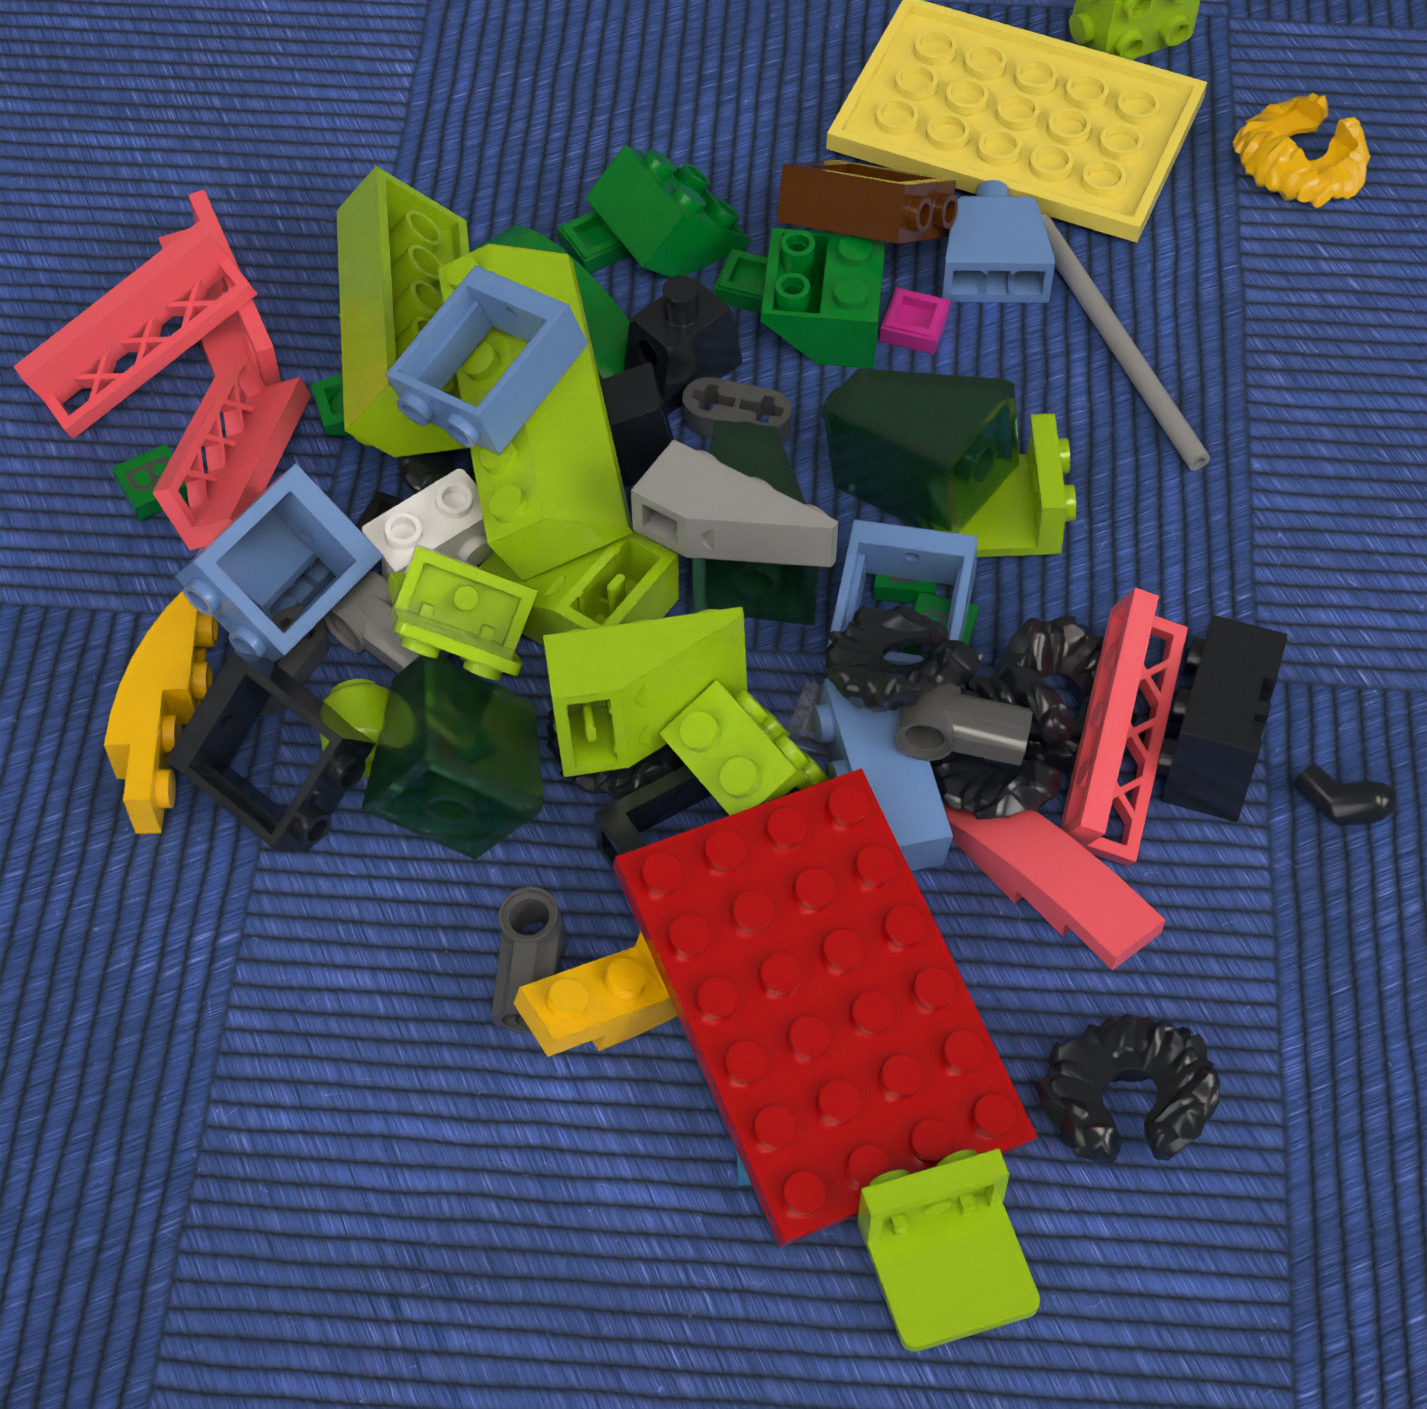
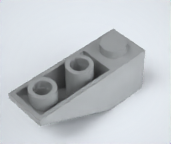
(721, 514)

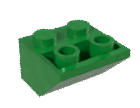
(665, 213)
(825, 294)

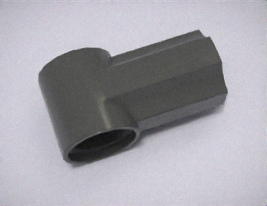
(962, 724)
(526, 957)

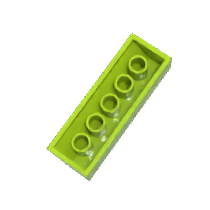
(388, 293)
(559, 477)

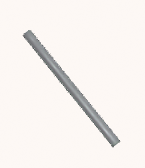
(1126, 351)

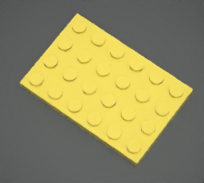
(1022, 109)

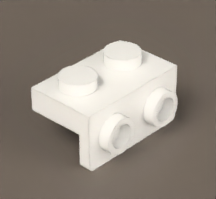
(438, 517)

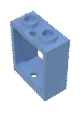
(456, 330)
(319, 526)
(908, 555)

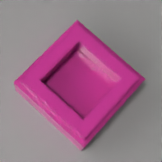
(915, 320)

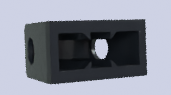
(685, 338)
(636, 420)

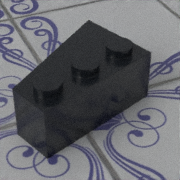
(1221, 717)

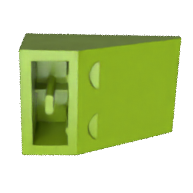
(600, 589)
(632, 679)

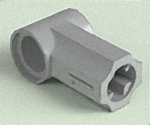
(364, 622)

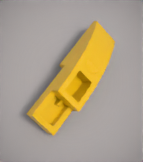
(152, 702)
(597, 1002)

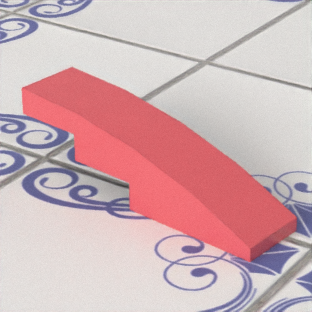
(1060, 880)

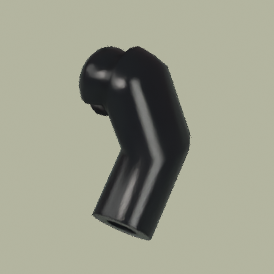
(1348, 802)

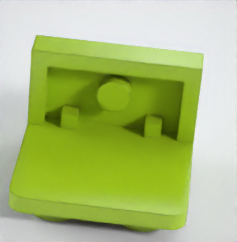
(1132, 26)
(1032, 503)
(462, 612)
(739, 749)
(947, 1250)

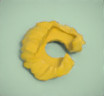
(1283, 167)

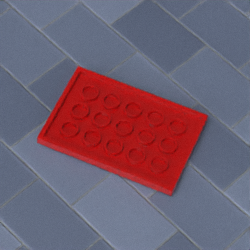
(820, 1001)

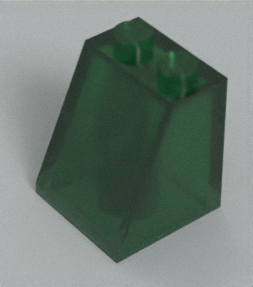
(922, 443)
(761, 589)
(455, 758)

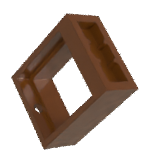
(867, 201)

